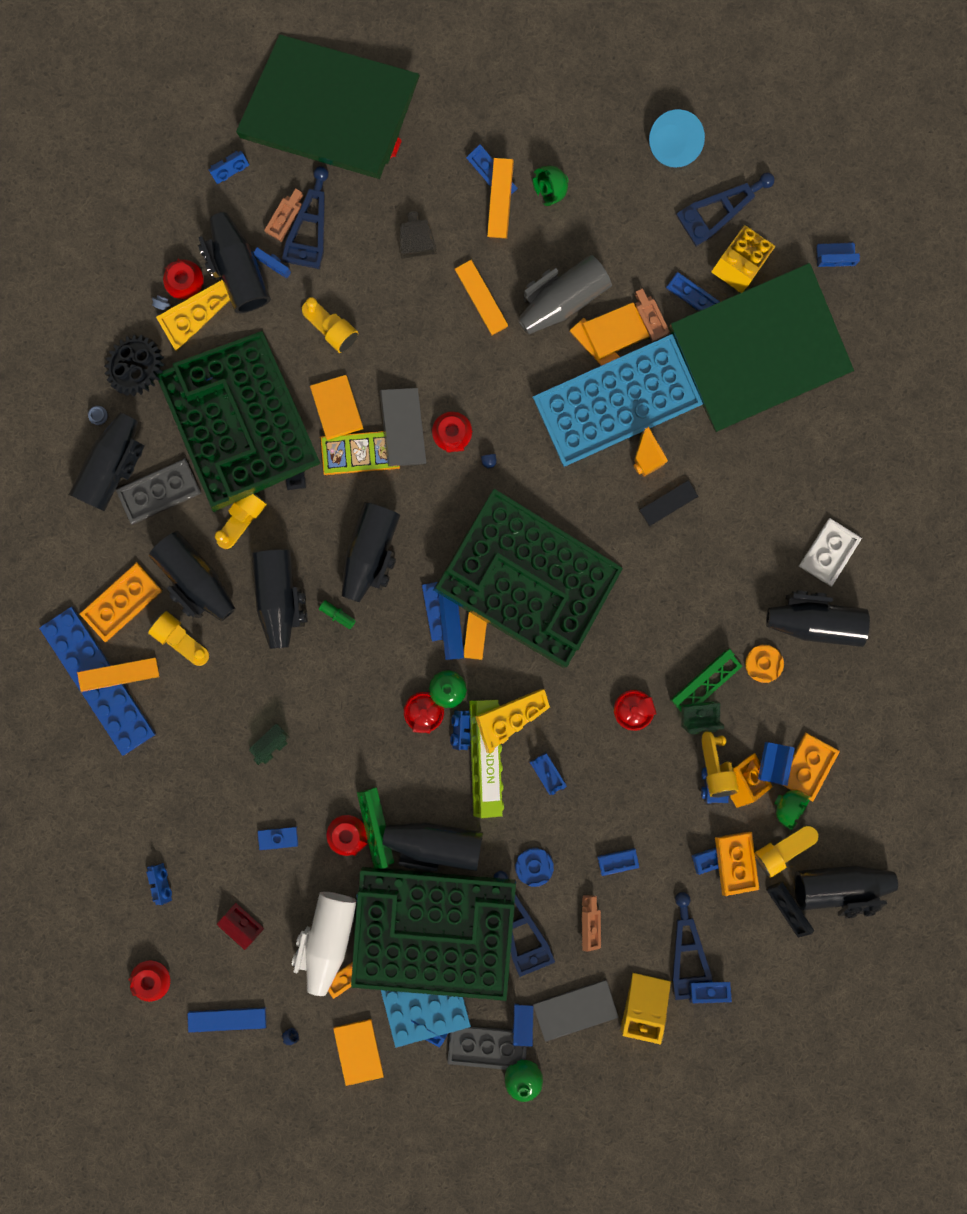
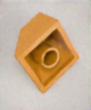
(649, 454)
(748, 784)

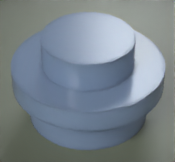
(161, 302)
(97, 415)

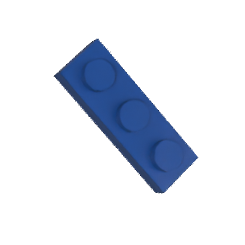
(484, 165)
(433, 611)

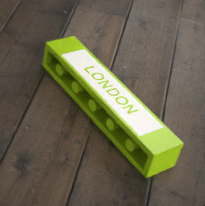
(485, 767)

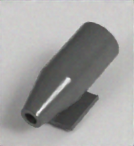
(558, 298)

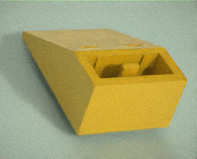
(743, 259)
(646, 1008)

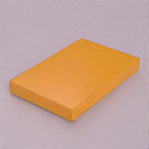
(615, 330)
(336, 407)
(811, 765)
(737, 863)
(358, 1052)

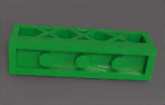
(704, 676)
(374, 827)

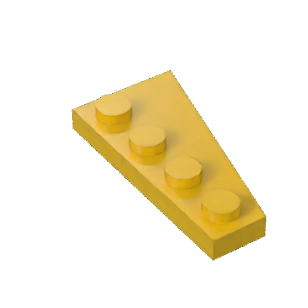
(189, 316)
(509, 718)

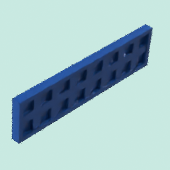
(110, 704)

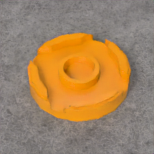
(764, 669)

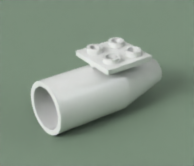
(325, 946)

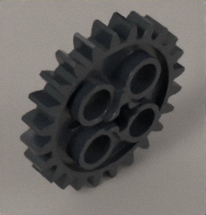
(128, 381)

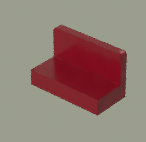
(240, 926)

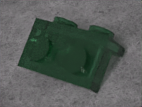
(701, 717)
(268, 744)

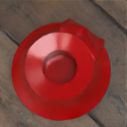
(183, 279)
(452, 431)
(634, 710)
(423, 713)
(346, 835)
(149, 981)

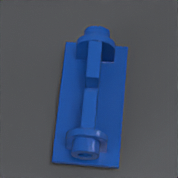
(235, 163)
(459, 739)
(158, 875)

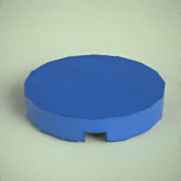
(534, 861)

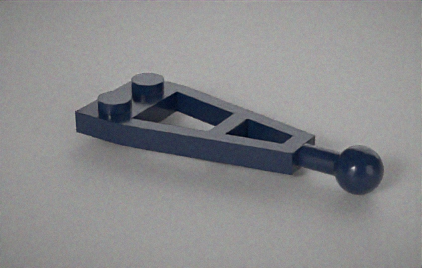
(696, 226)
(304, 254)
(532, 959)
(682, 985)

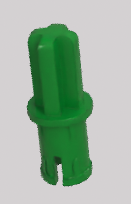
(337, 614)

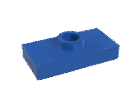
(272, 262)
(278, 838)
(618, 861)
(705, 861)

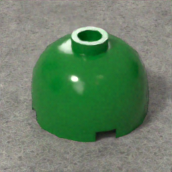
(550, 180)
(447, 689)
(791, 806)
(523, 1080)

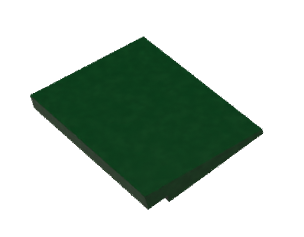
(329, 106)
(761, 347)
(240, 422)
(528, 579)
(433, 933)

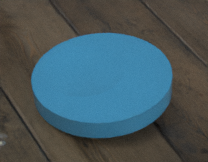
(676, 138)

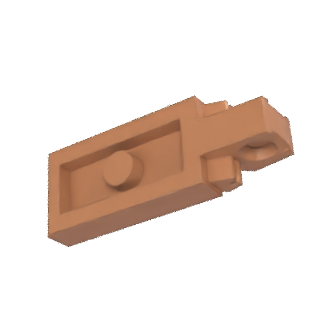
(284, 216)
(651, 316)
(591, 924)

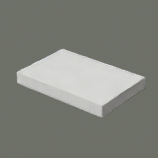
(830, 552)

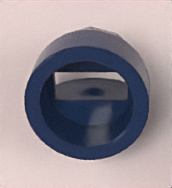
(489, 460)
(286, 1036)

